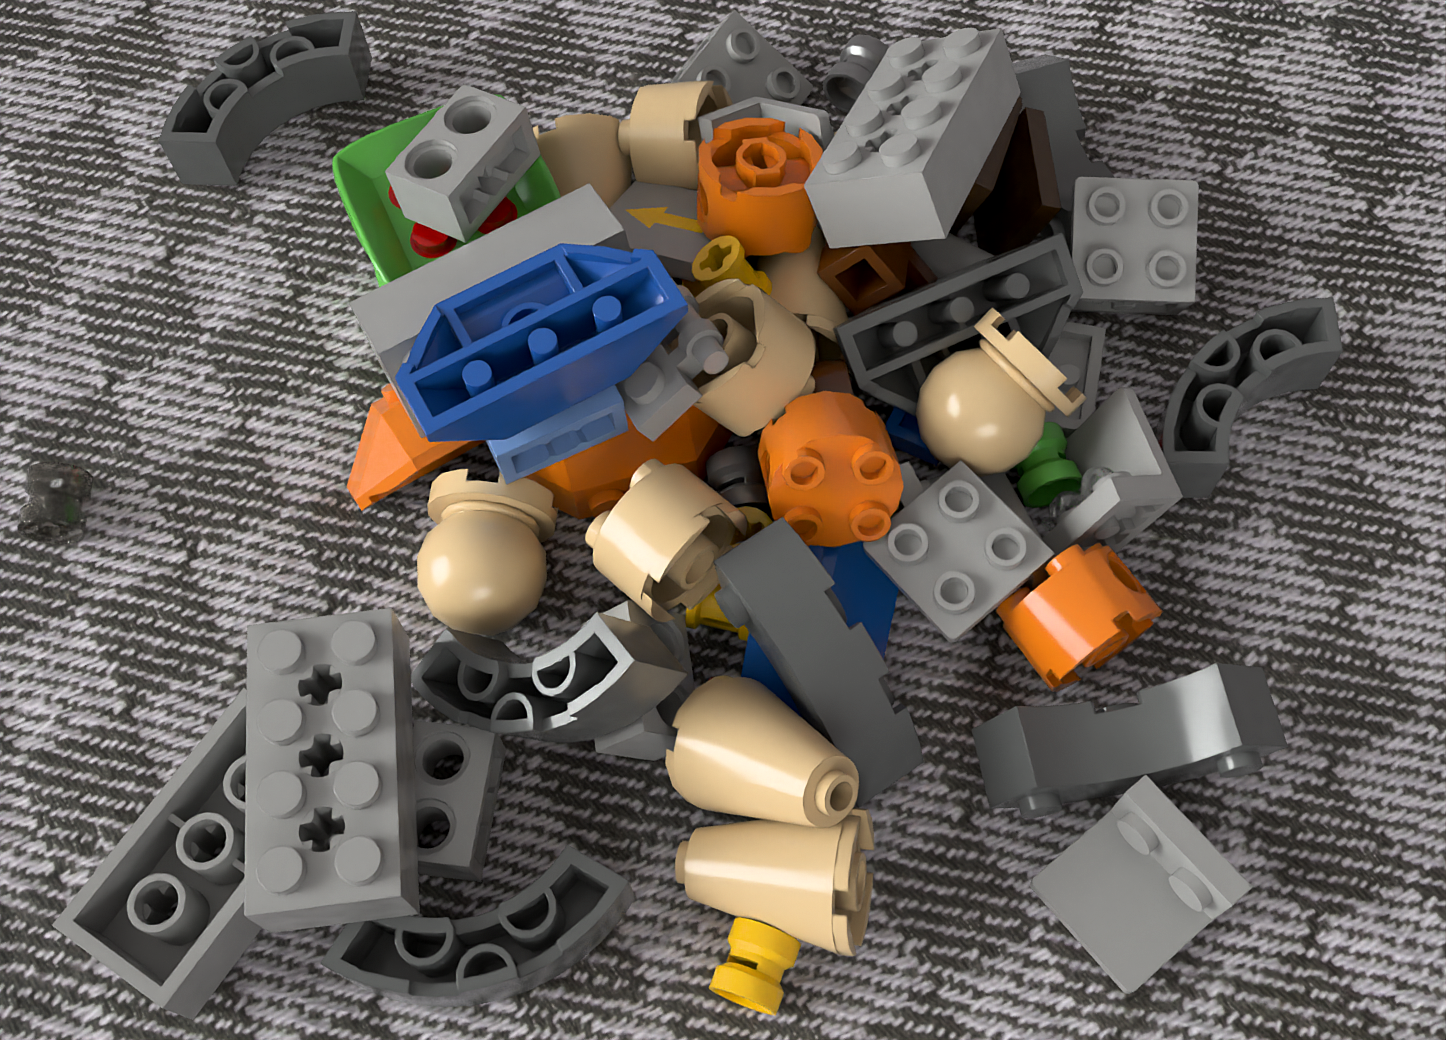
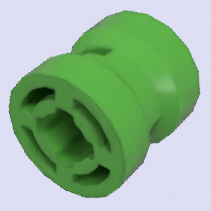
(1047, 469)

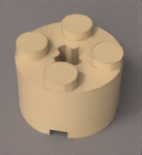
(665, 130)
(766, 352)
(664, 538)

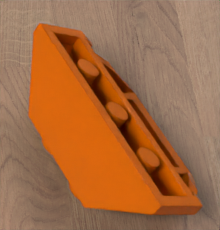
(394, 452)
(602, 474)

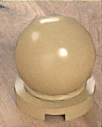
(991, 401)
(486, 555)

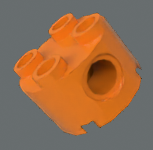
(755, 186)
(831, 470)
(1078, 614)

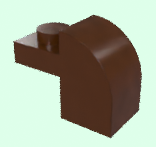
(872, 273)

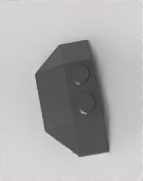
(905, 337)

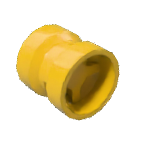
(755, 966)

